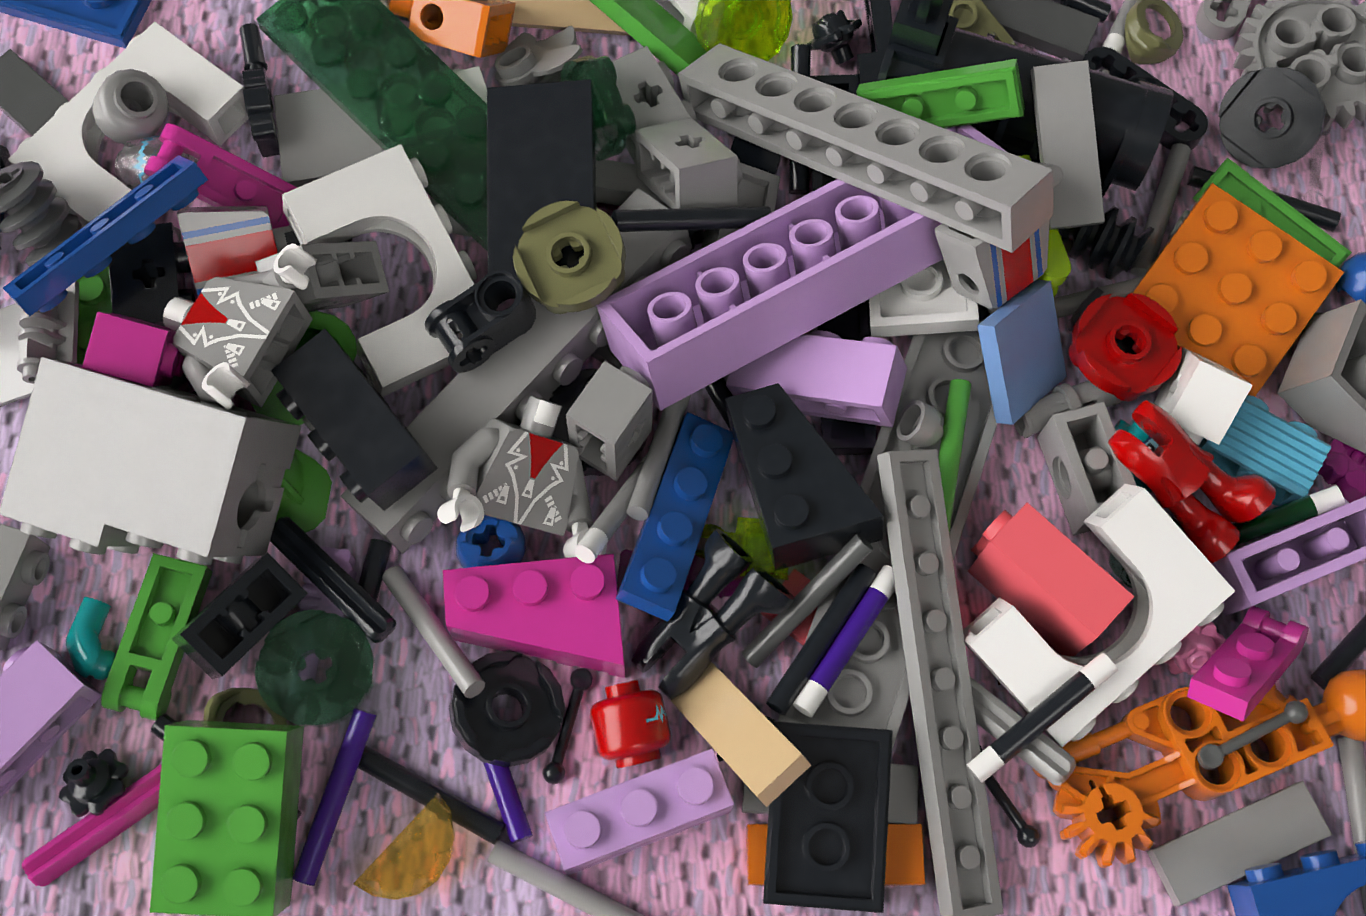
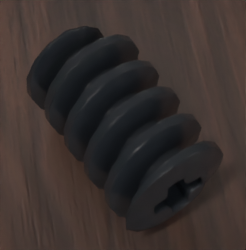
(1107, 242)

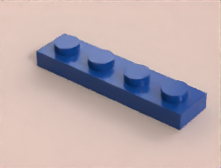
(90, 248)
(676, 518)

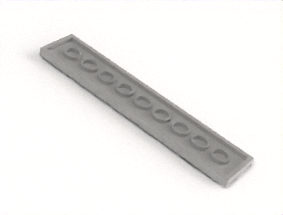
(875, 682)

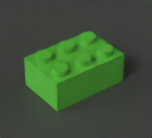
(226, 818)

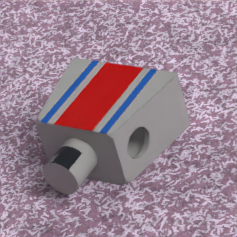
(229, 240)
(988, 272)

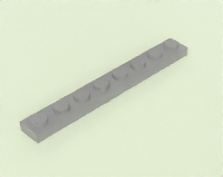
(939, 684)

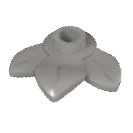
(528, 59)

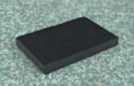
(832, 821)

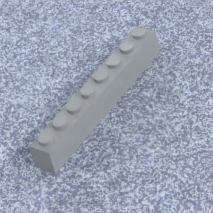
(501, 386)

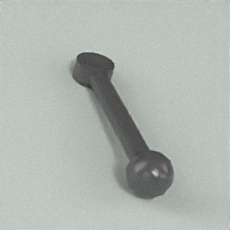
(1212, 756)

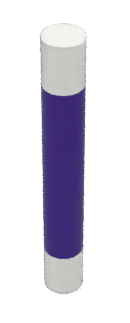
(846, 643)

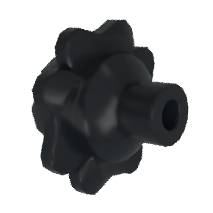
(833, 35)
(93, 782)

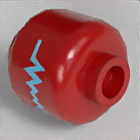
(630, 724)

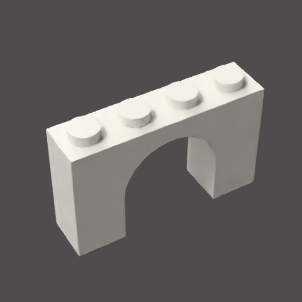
(71, 139)
(387, 197)
(1172, 594)

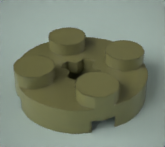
(577, 287)

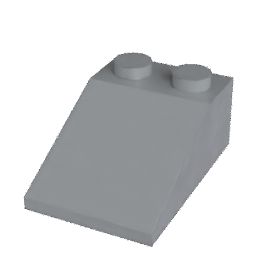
(1329, 375)

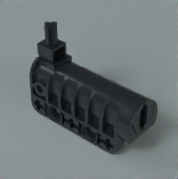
(1126, 113)

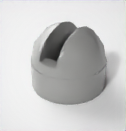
(920, 424)

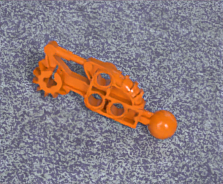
(1137, 793)

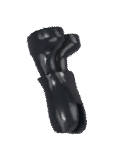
(702, 627)

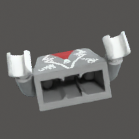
(242, 329)
(520, 477)

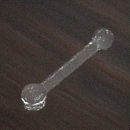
(1313, 194)

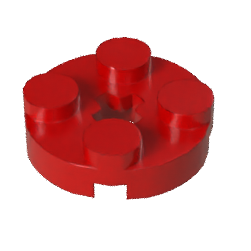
(1110, 368)

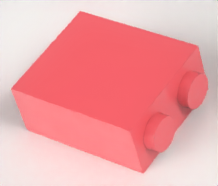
(1047, 580)

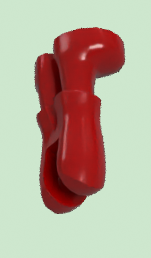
(1181, 469)

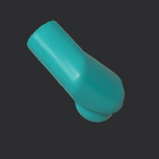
(83, 640)

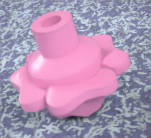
(1196, 649)

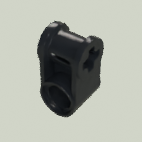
(479, 322)

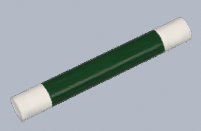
(1290, 513)

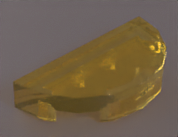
(414, 856)

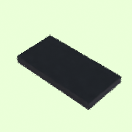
(536, 157)

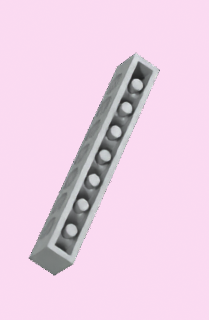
(872, 146)

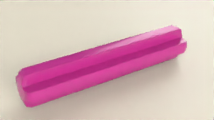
(93, 831)

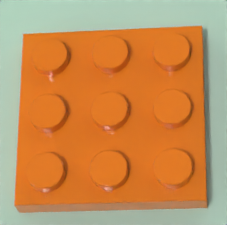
(1237, 286)

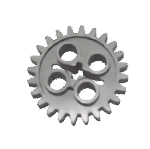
(1316, 39)

